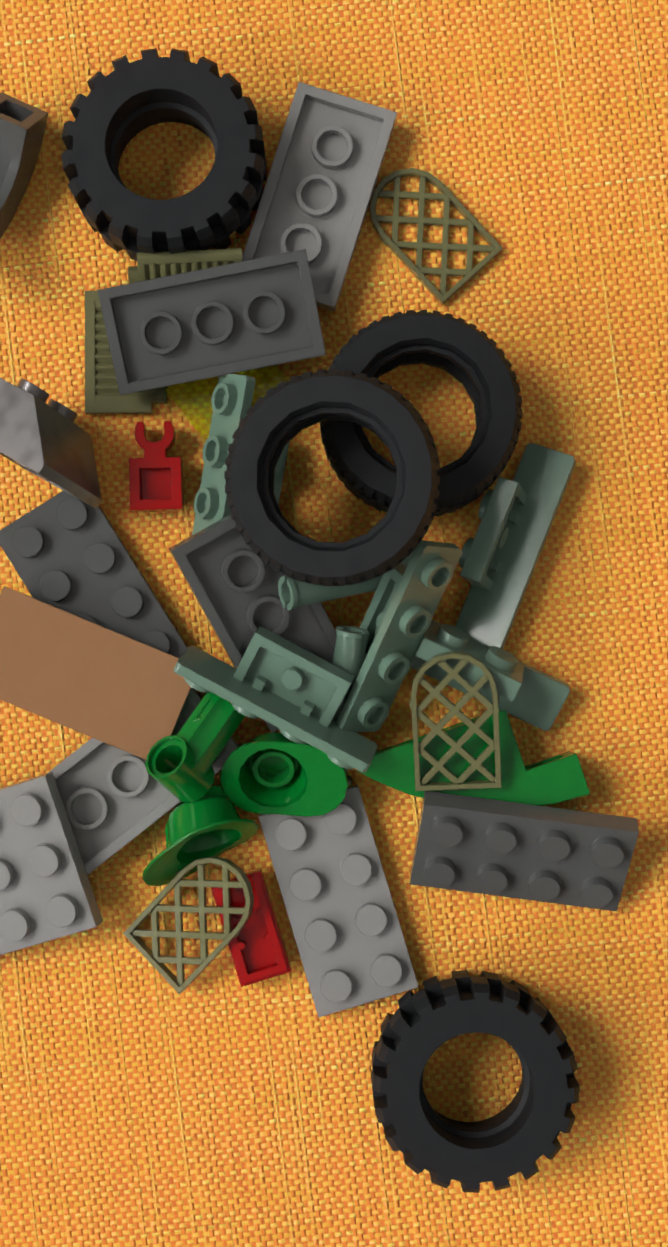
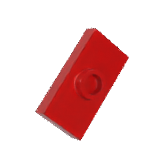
(259, 948)

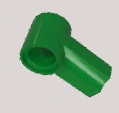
(185, 760)

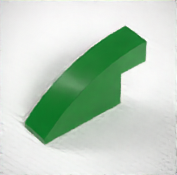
(538, 783)

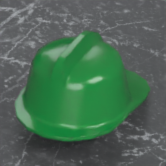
(282, 778)
(196, 832)

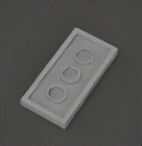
(321, 185)
(113, 795)
(339, 905)

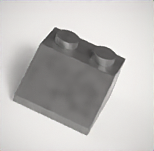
(47, 440)

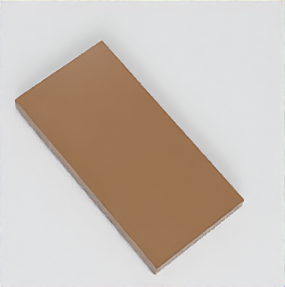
(87, 675)

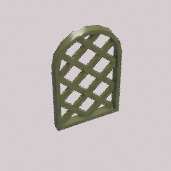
(493, 248)
(459, 783)
(153, 956)

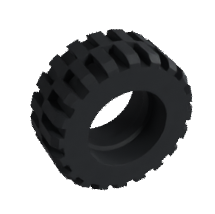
(151, 94)
(488, 1147)

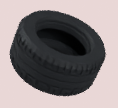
(470, 359)
(277, 421)

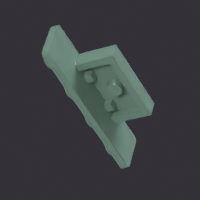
(229, 404)
(510, 541)
(397, 623)
(521, 688)
(286, 690)

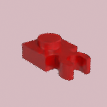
(156, 478)

